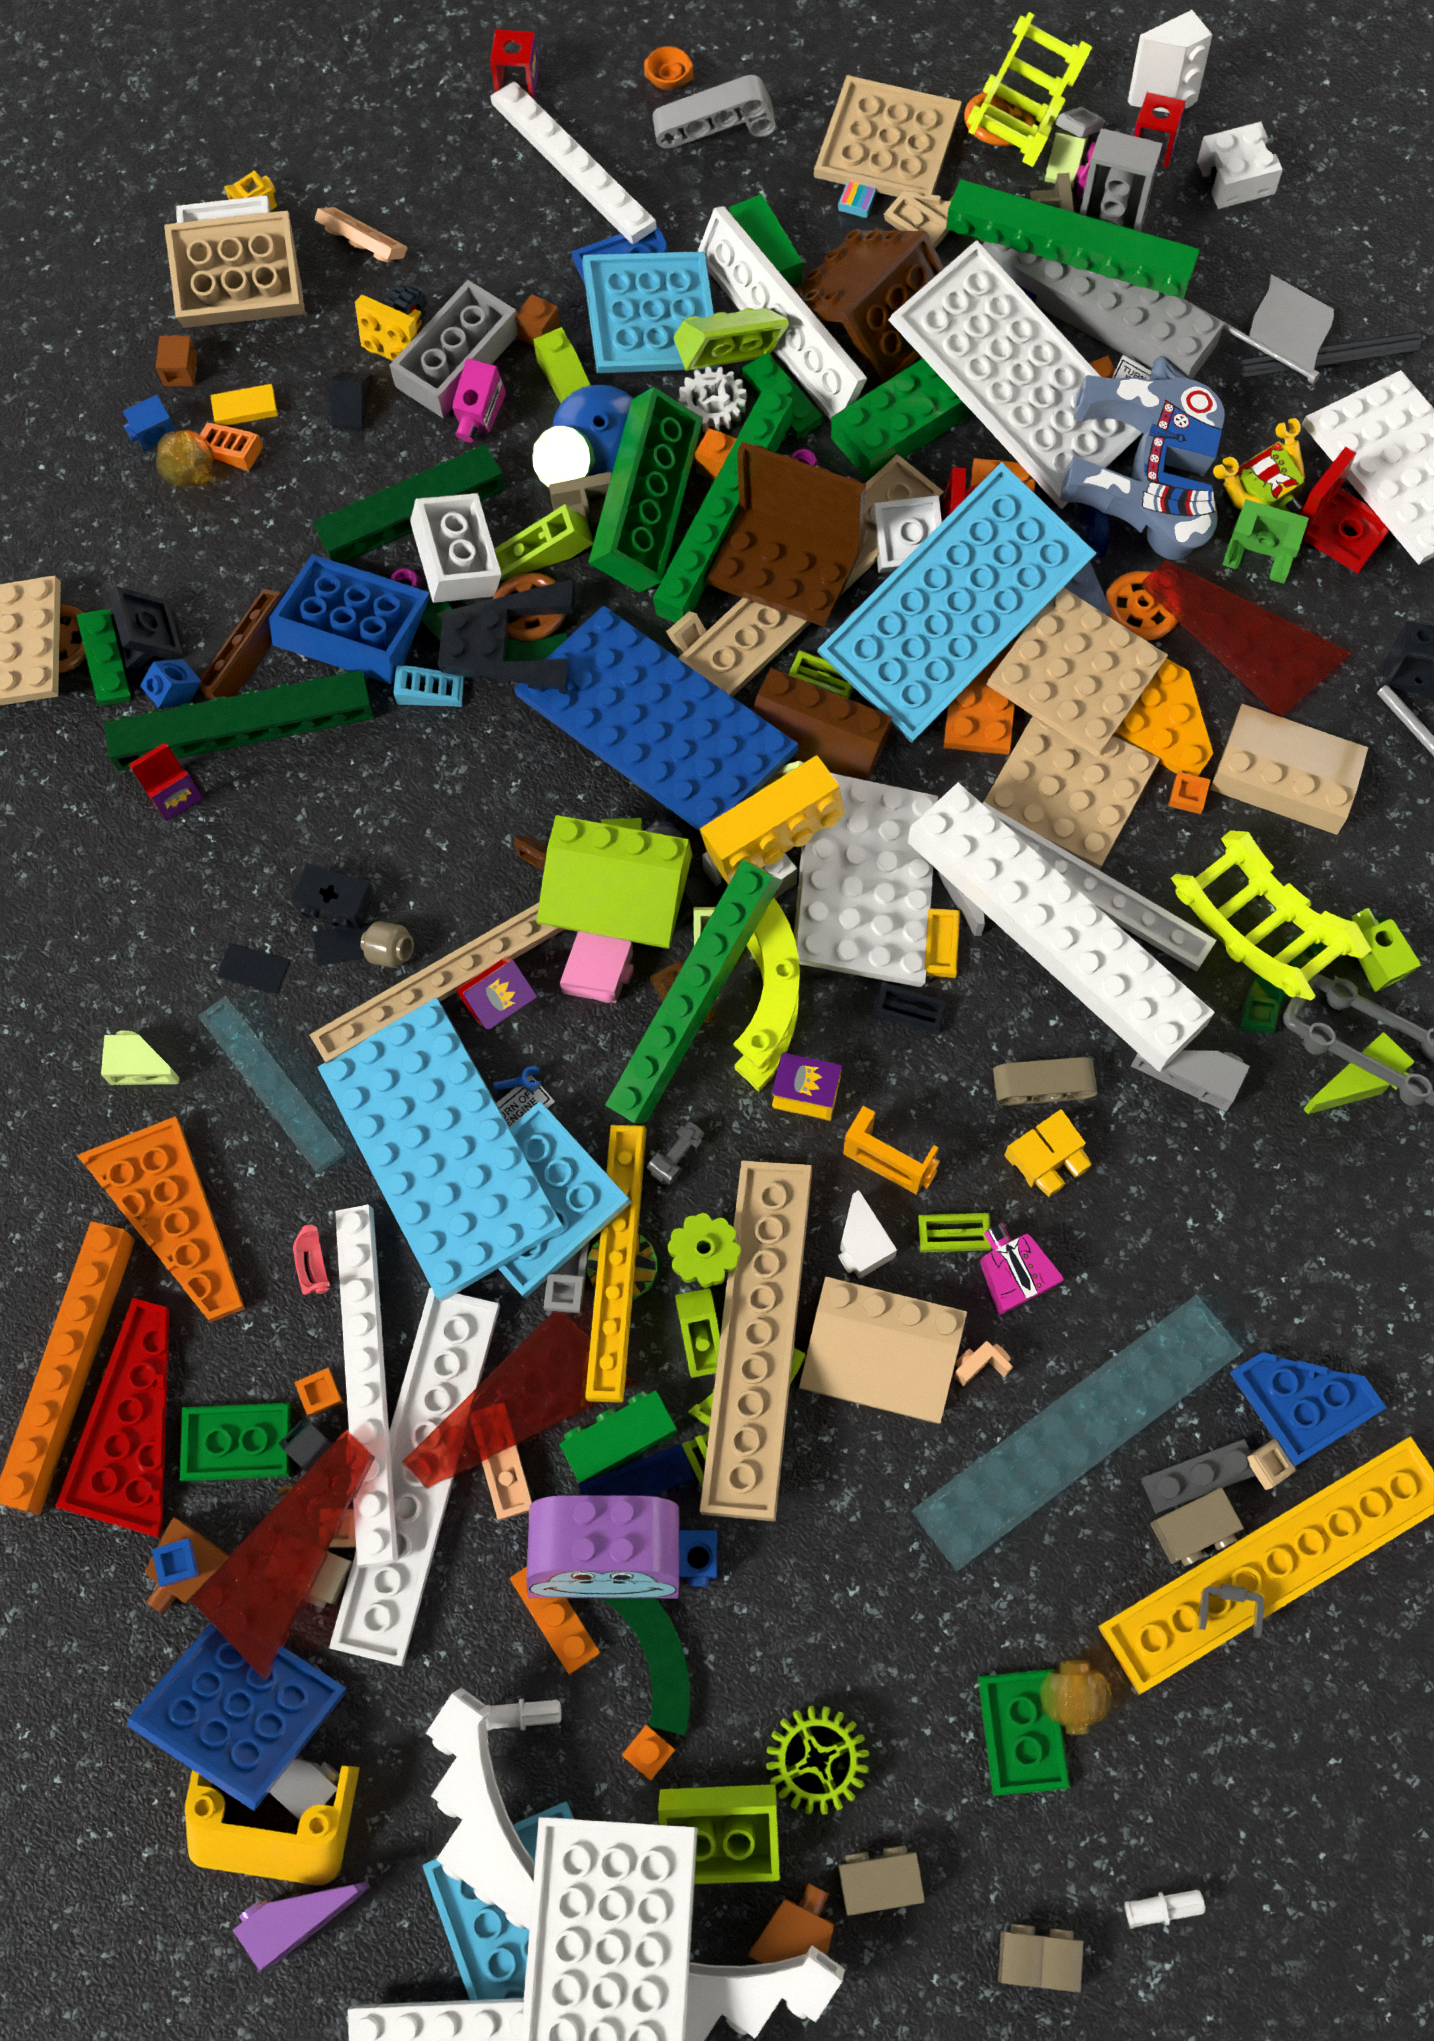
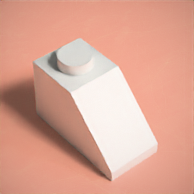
(864, 1240)

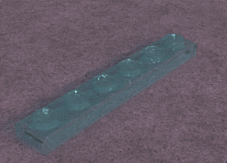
(272, 1085)

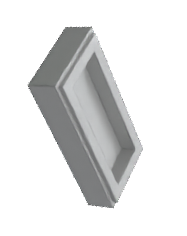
(1080, 122)

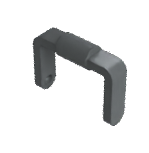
(1232, 1593)

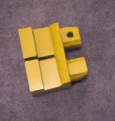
(1046, 1150)

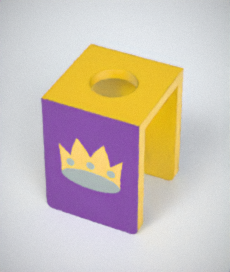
(806, 1086)

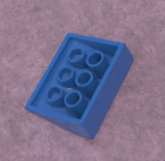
(348, 618)

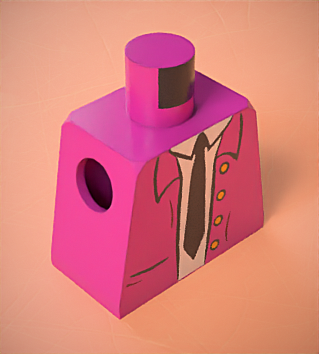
(477, 399)
(1016, 1269)

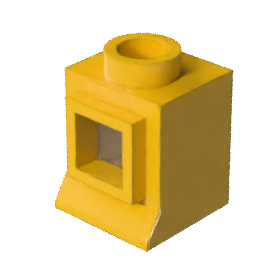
(252, 186)

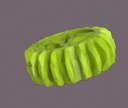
(793, 1771)

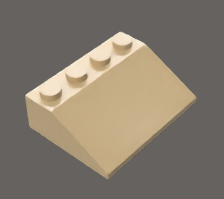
(234, 269)
(1290, 769)
(882, 1350)

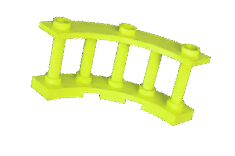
(1009, 128)
(1337, 933)
(777, 1011)

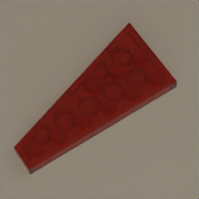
(1260, 648)
(522, 1397)
(275, 1567)

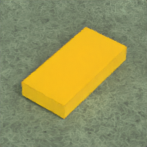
(244, 405)
(942, 943)

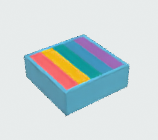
(857, 199)

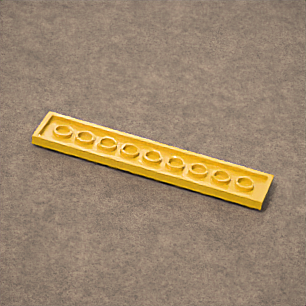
(1274, 1561)

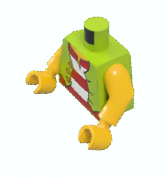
(1270, 477)

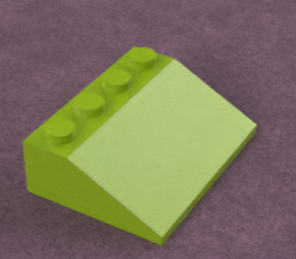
(613, 881)

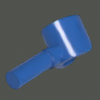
(521, 1081)

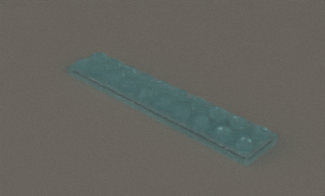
(1076, 1432)

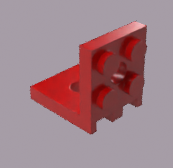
(1333, 508)

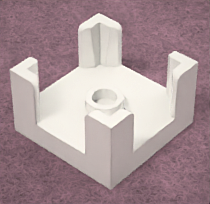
(903, 527)

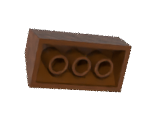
(824, 724)

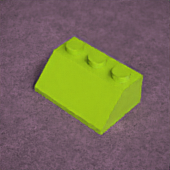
(728, 337)

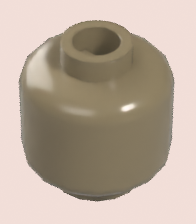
(387, 944)

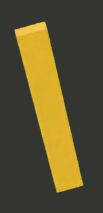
(616, 1270)

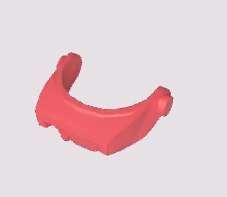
(308, 1244)

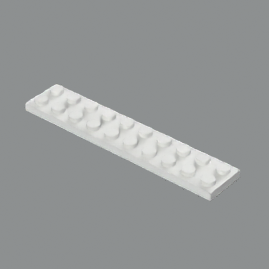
(441, 1373)

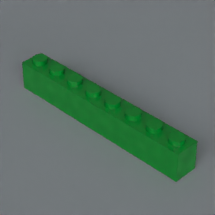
(1072, 239)
(691, 564)
(693, 992)

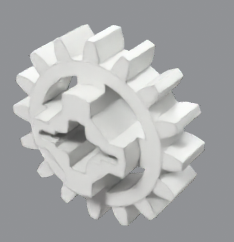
(713, 399)

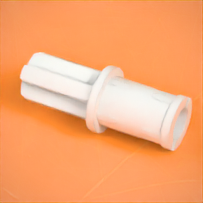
(524, 1714)
(1164, 1908)

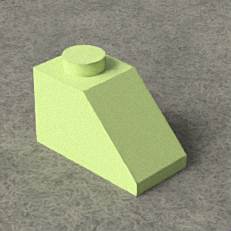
(133, 1062)

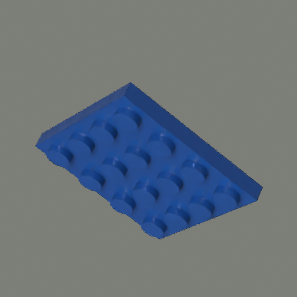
(230, 1720)

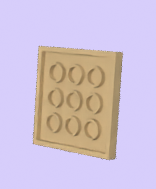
(887, 138)
(29, 639)
(1077, 671)
(1070, 792)

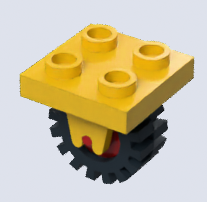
(392, 324)

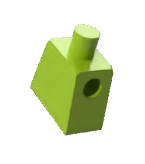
(1390, 954)

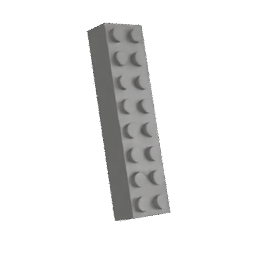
(1115, 312)

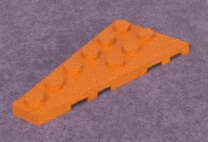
(164, 1200)

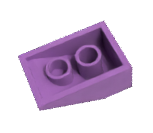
(279, 1927)

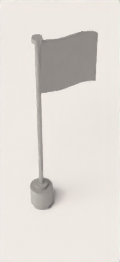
(1288, 327)

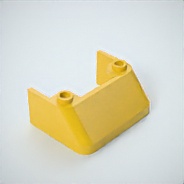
(307, 1858)

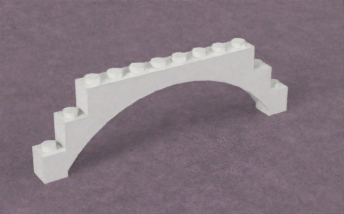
(501, 1871)

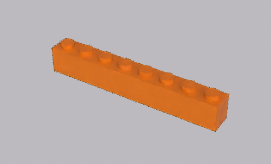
(65, 1368)

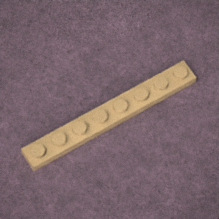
(434, 981)

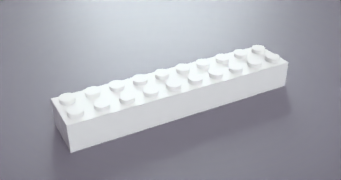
(1059, 927)

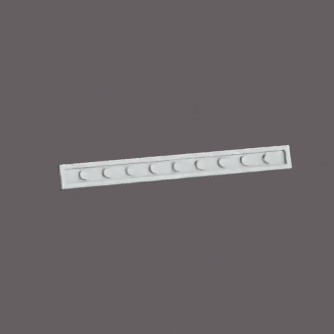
(366, 1382)

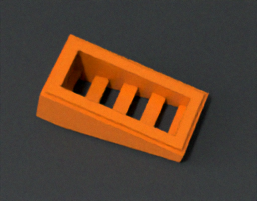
(242, 459)

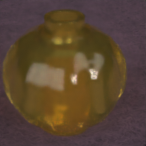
(184, 459)
(1076, 1696)

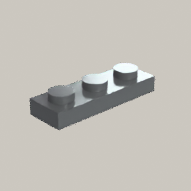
(1198, 1476)

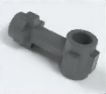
(665, 1167)

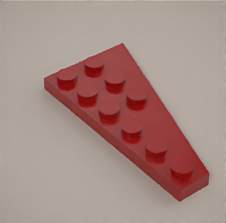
(122, 1447)

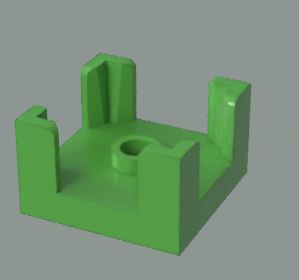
(1268, 533)

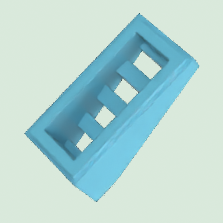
(429, 677)

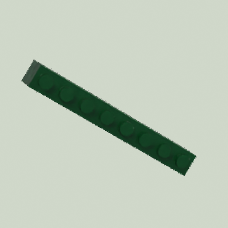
(242, 718)

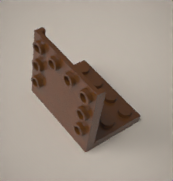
(868, 283)
(791, 536)

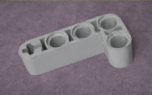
(714, 111)

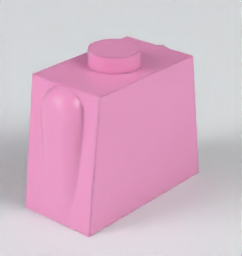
(597, 967)

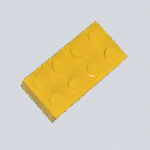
(775, 819)

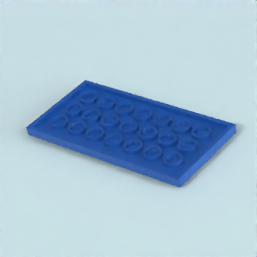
(660, 721)

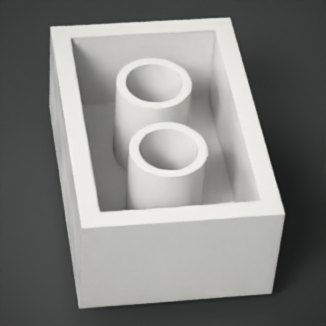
(455, 547)

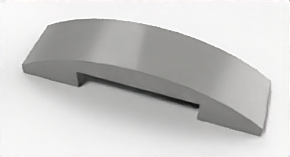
(567, 1284)

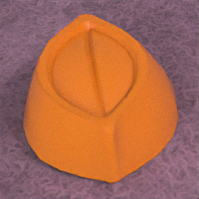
(668, 68)

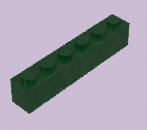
(387, 514)

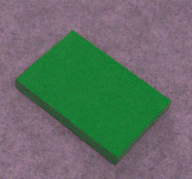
(235, 1442)
(1020, 1737)

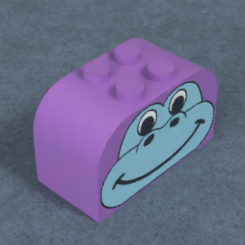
(603, 1547)

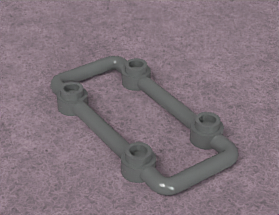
(1321, 1038)

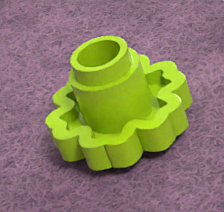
(703, 1233)

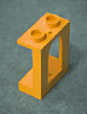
(886, 1160)

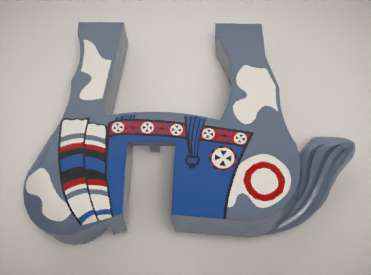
(1180, 430)

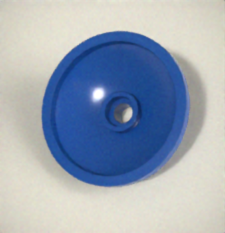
(594, 404)

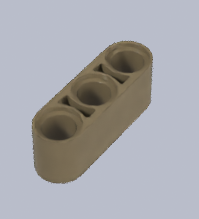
(1045, 1081)

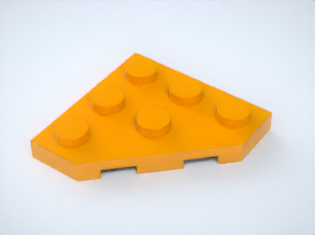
(1169, 722)

